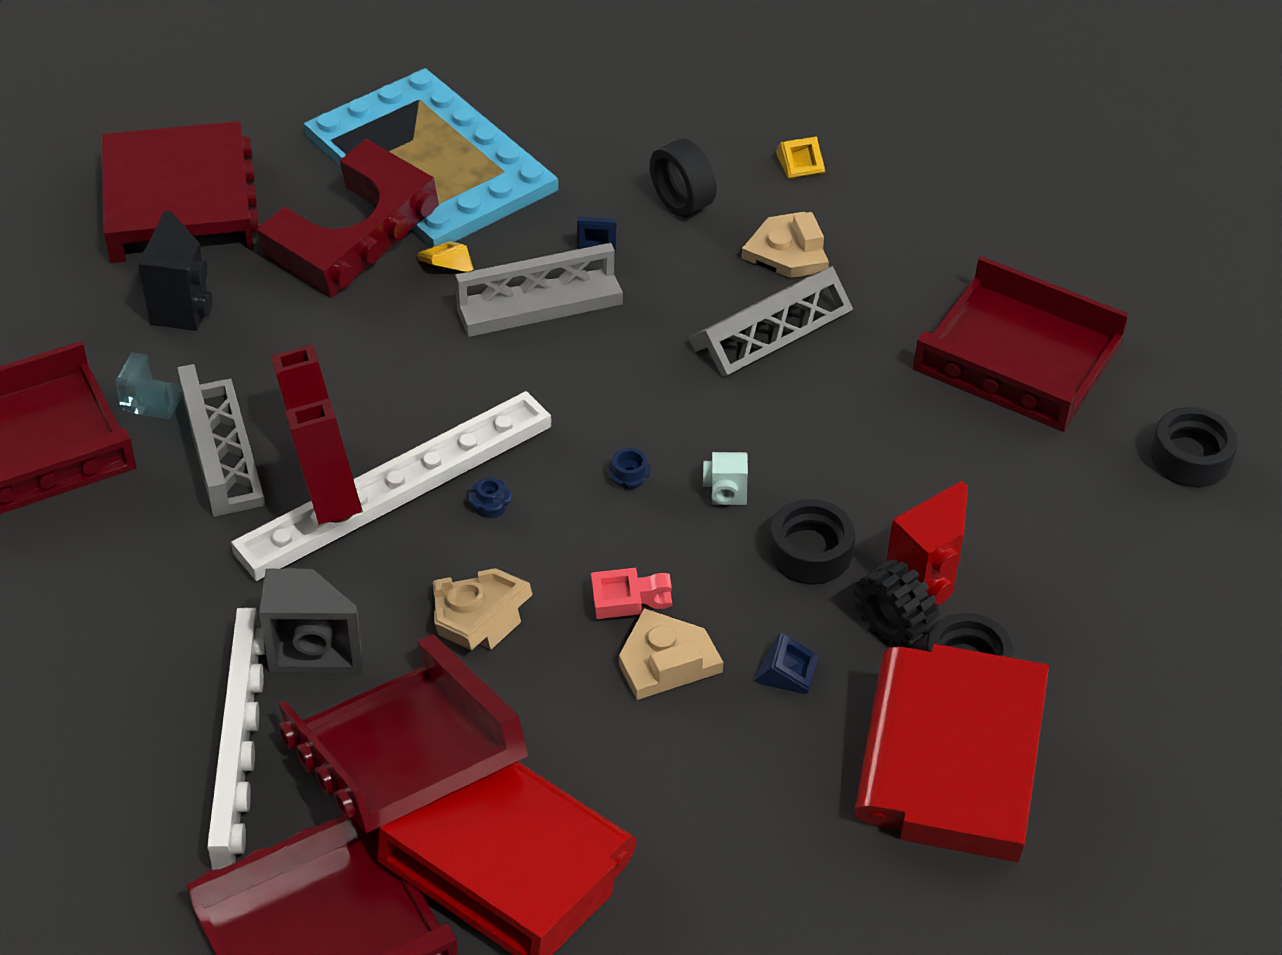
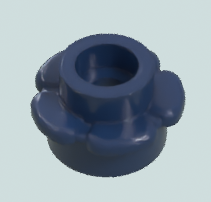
(629, 468)
(490, 497)

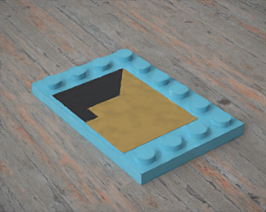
(424, 122)

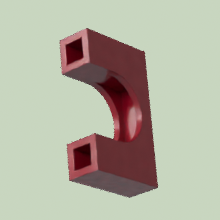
(334, 257)
(316, 435)

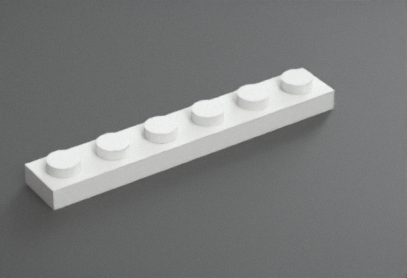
(236, 752)

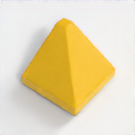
(800, 157)
(448, 255)

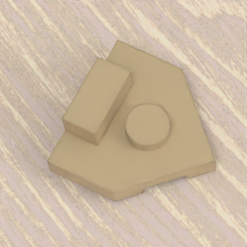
(789, 244)
(479, 608)
(666, 655)

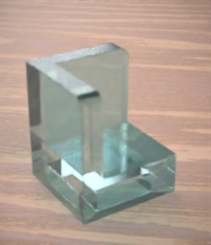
(141, 393)

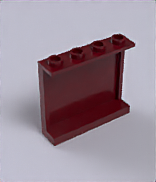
(182, 170)
(1023, 344)
(56, 428)
(407, 739)
(316, 898)

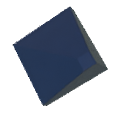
(596, 232)
(788, 666)

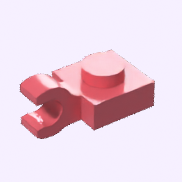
(622, 592)

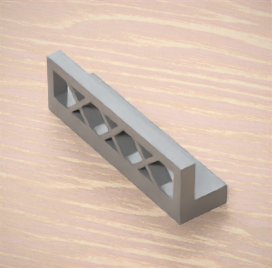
(537, 296)
(762, 312)
(206, 443)

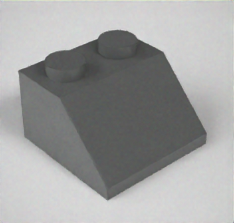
(308, 624)

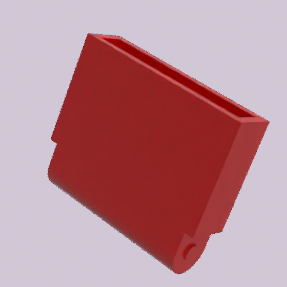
(953, 749)
(510, 858)

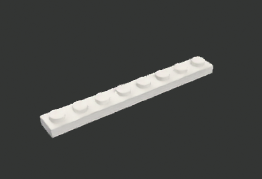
(395, 483)

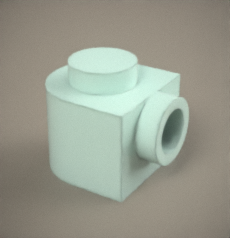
(727, 477)

